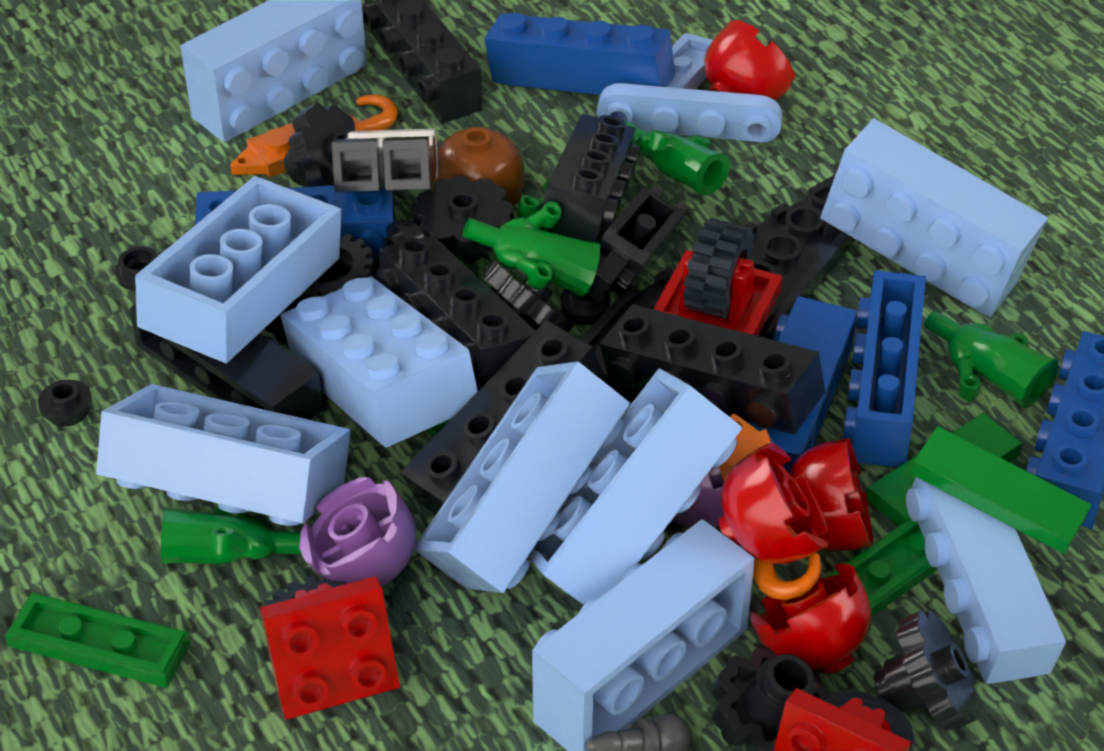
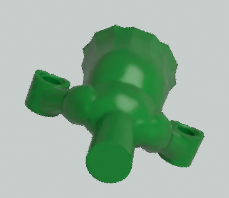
(684, 159)
(540, 253)
(996, 357)
(220, 538)

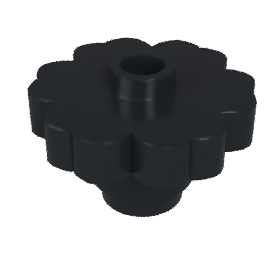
(310, 149)
(452, 204)
(526, 301)
(929, 674)
(754, 696)

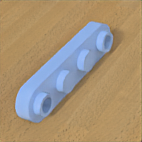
(693, 111)

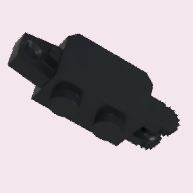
(635, 242)

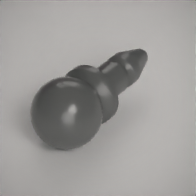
(661, 733)

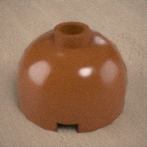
(483, 155)

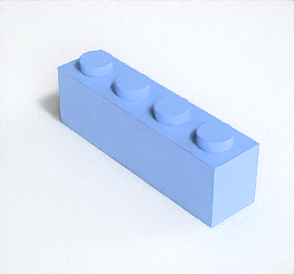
(987, 586)

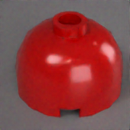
(744, 65)
(834, 480)
(771, 510)
(819, 625)

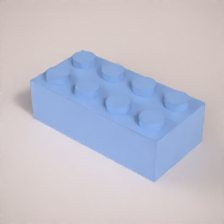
(270, 61)
(932, 217)
(238, 268)
(381, 359)
(222, 453)
(523, 477)
(636, 487)
(641, 637)

